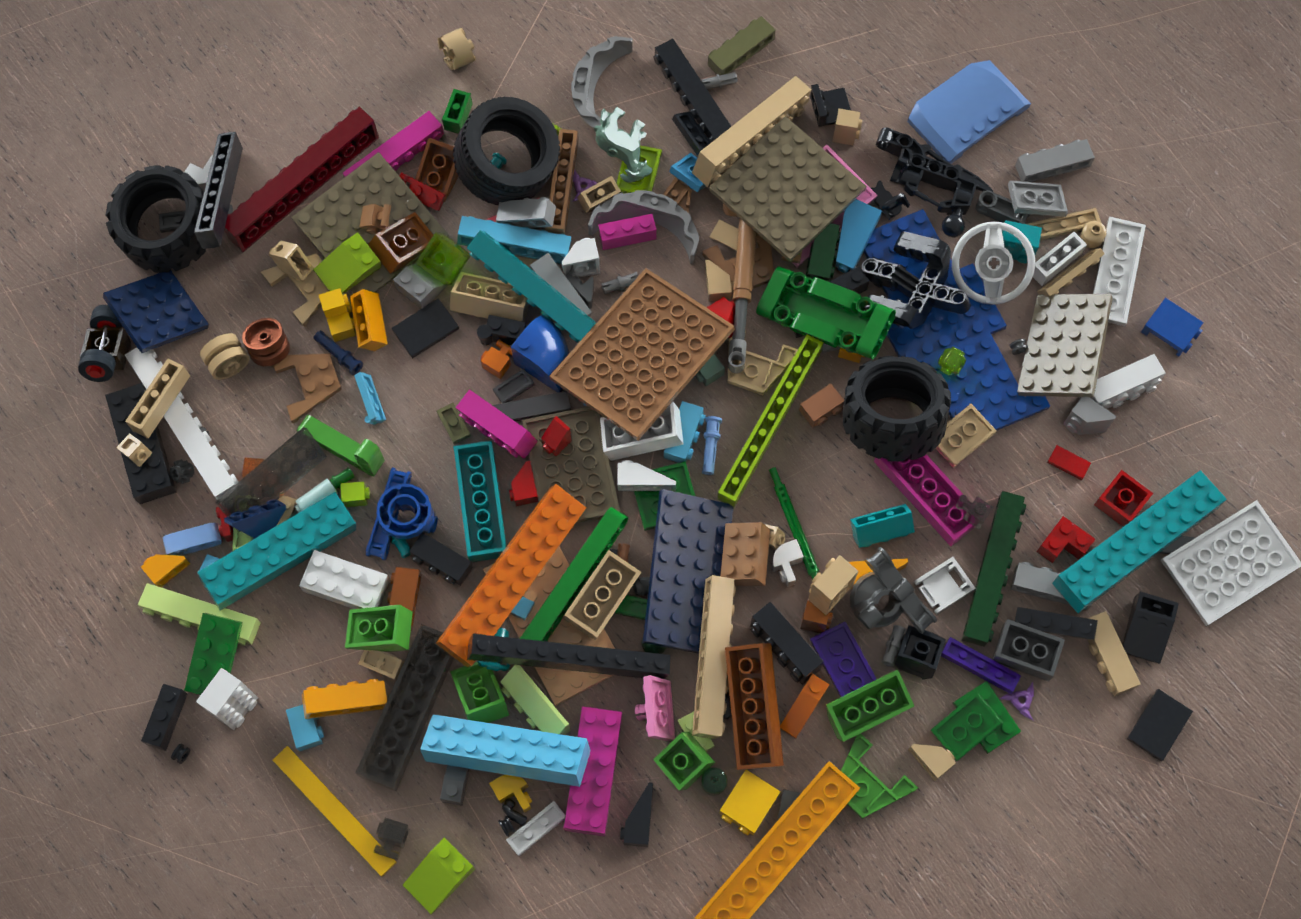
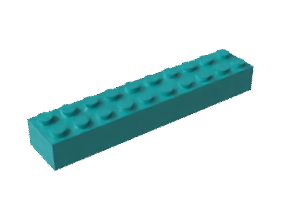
(1138, 541)

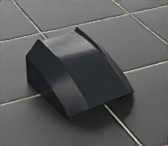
(920, 653)

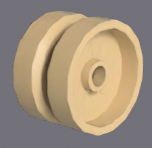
(224, 356)

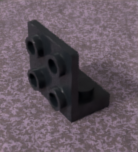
(827, 104)

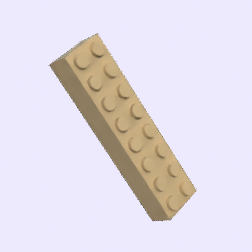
(738, 139)

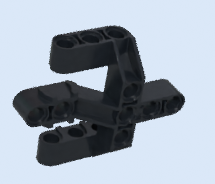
(896, 276)

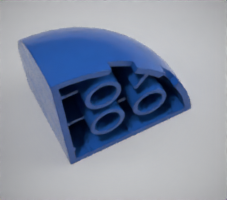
(540, 350)

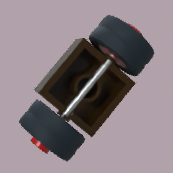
(103, 346)

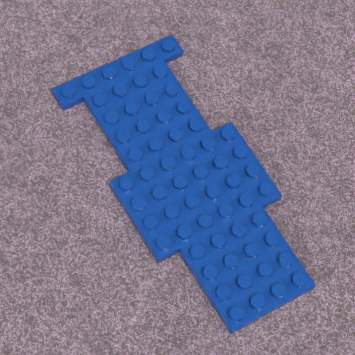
(985, 377)

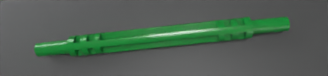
(794, 524)

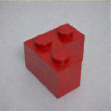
(1068, 537)

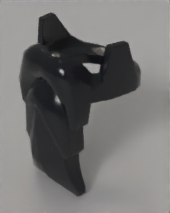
(887, 203)

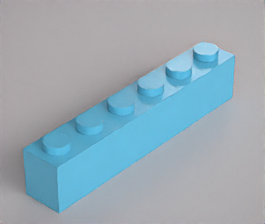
(516, 239)

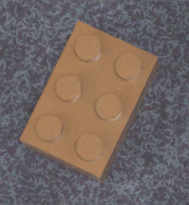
(745, 553)

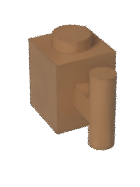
(375, 218)

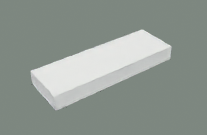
(536, 828)

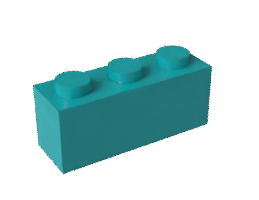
(882, 525)

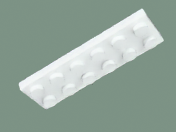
(1119, 266)

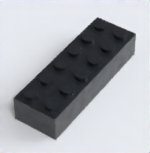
(153, 477)

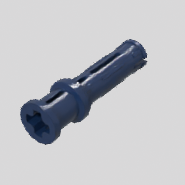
(343, 356)

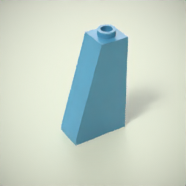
(856, 231)

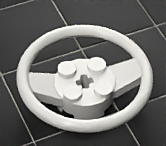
(993, 248)

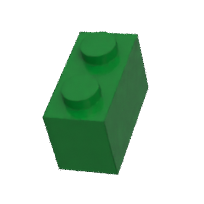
(457, 111)

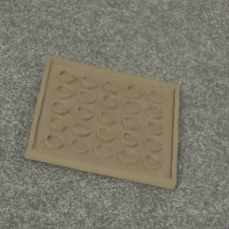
(787, 188)
(338, 212)

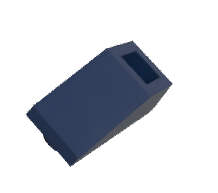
(258, 518)

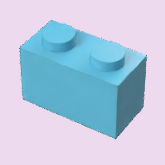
(304, 731)

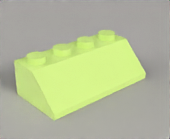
(533, 702)

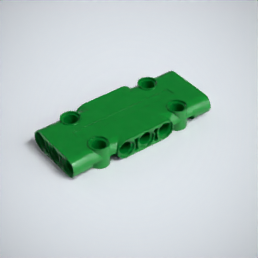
(826, 312)

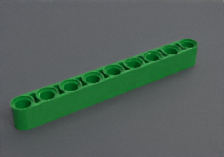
(576, 576)

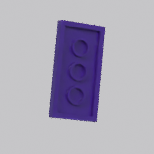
(843, 659)

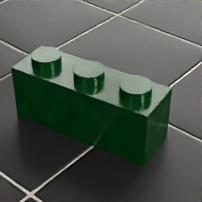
(823, 253)

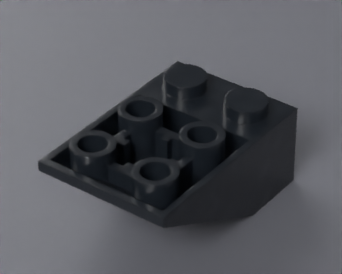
(1149, 626)

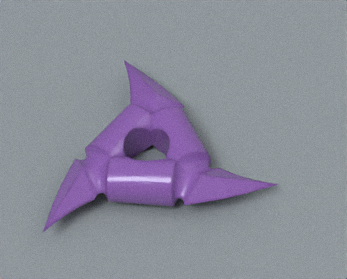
(579, 181)
(1027, 695)

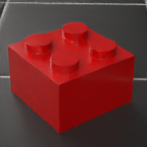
(1123, 498)

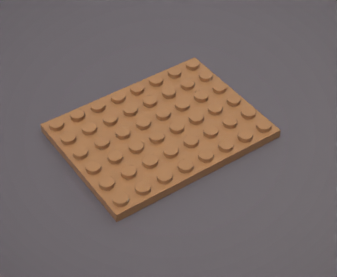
(642, 353)

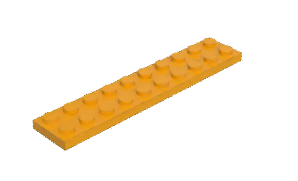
(782, 846)

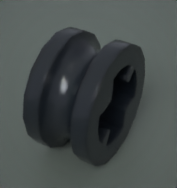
(180, 753)
(506, 826)

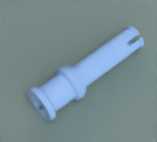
(712, 436)

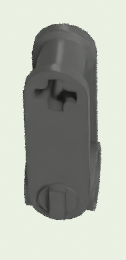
(998, 208)

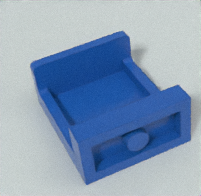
(1173, 326)

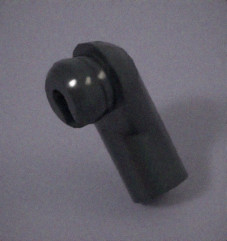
(512, 814)

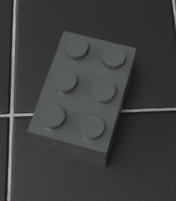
(1028, 650)

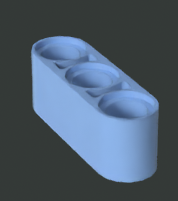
(192, 539)

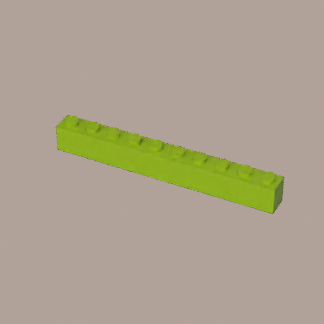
(770, 421)

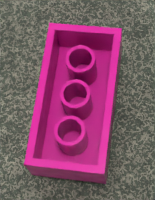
(495, 425)

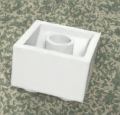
(582, 259)

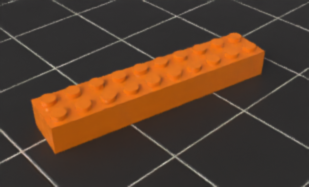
(512, 572)

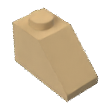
(717, 282)
(933, 759)

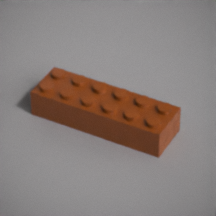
(754, 706)

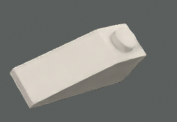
(640, 478)

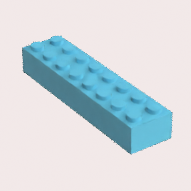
(506, 750)

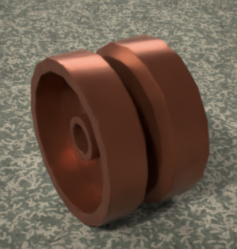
(266, 342)

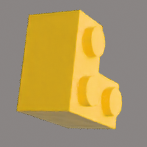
(337, 310)

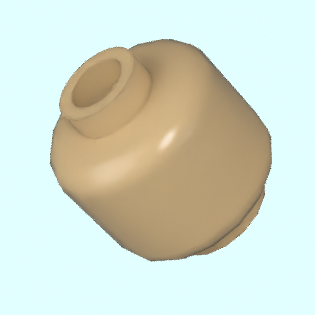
(1093, 234)

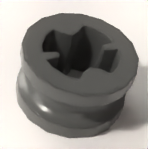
(1018, 346)

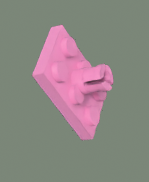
(657, 708)

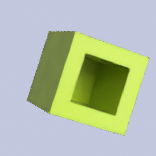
(354, 494)

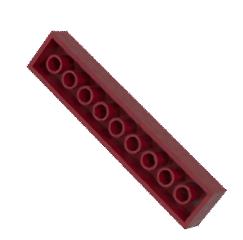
(300, 179)

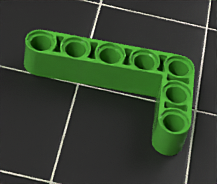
(362, 456)

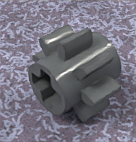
(181, 471)

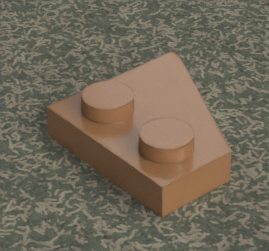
(680, 193)

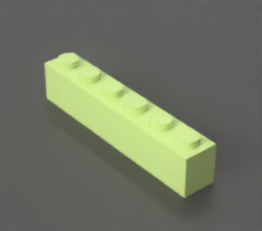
(190, 610)

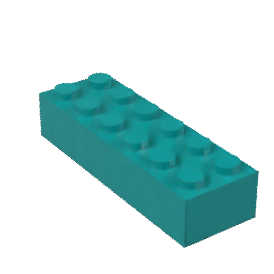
(480, 501)

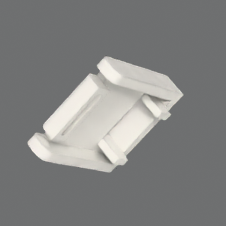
(941, 588)

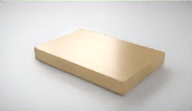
(964, 435)

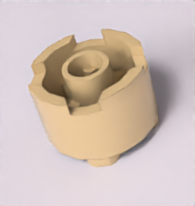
(456, 49)

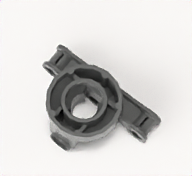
(887, 581)

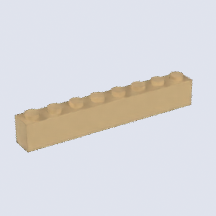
(712, 664)

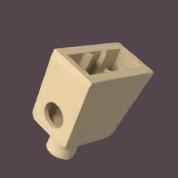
(288, 255)

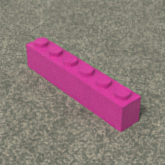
(406, 143)

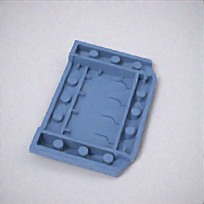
(966, 109)

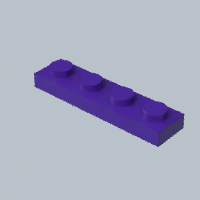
(980, 665)

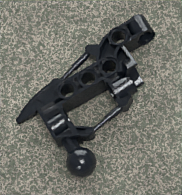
(914, 167)

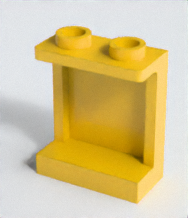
(749, 803)

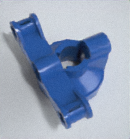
(400, 496)

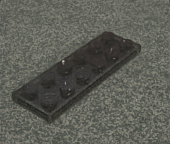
(274, 474)

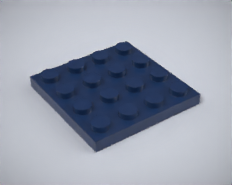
(155, 311)

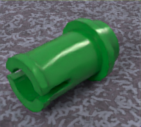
(342, 477)

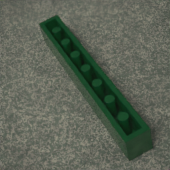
(993, 569)

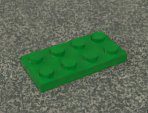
(212, 651)

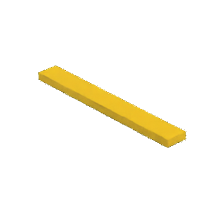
(333, 809)

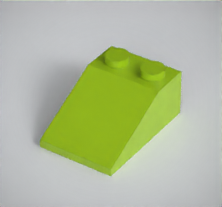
(348, 264)
(438, 875)

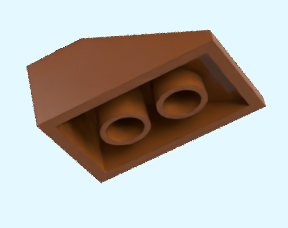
(438, 167)
(401, 242)

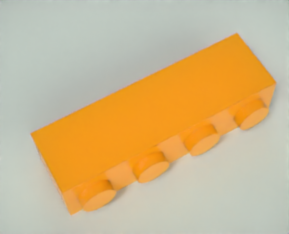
(344, 699)

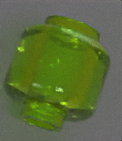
(952, 361)

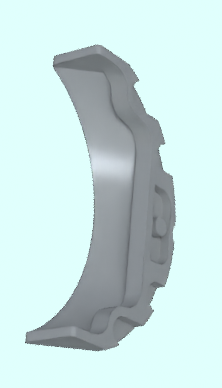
(589, 70)
(639, 203)

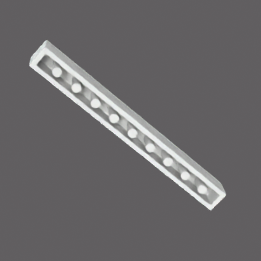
(187, 428)

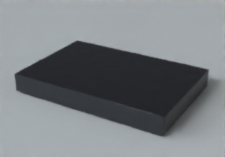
(425, 328)
(1159, 725)

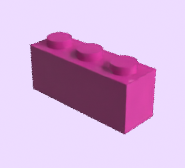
(627, 231)

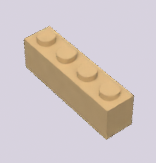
(157, 398)
(1112, 657)

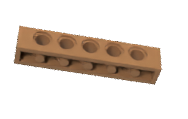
(563, 179)

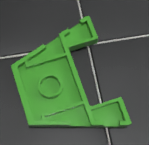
(872, 793)

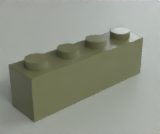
(741, 46)

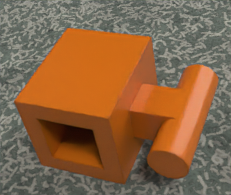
(497, 361)

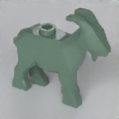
(622, 145)

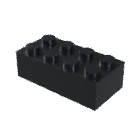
(786, 643)

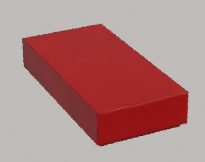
(1069, 462)

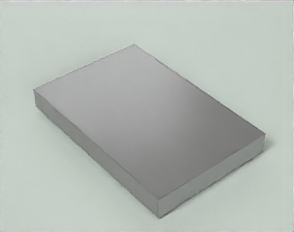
(1037, 198)

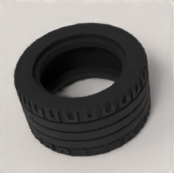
(525, 123)

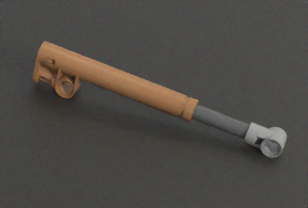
(742, 290)

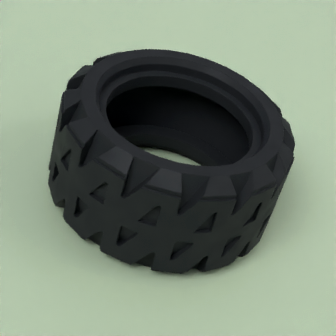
(133, 199)
(901, 379)

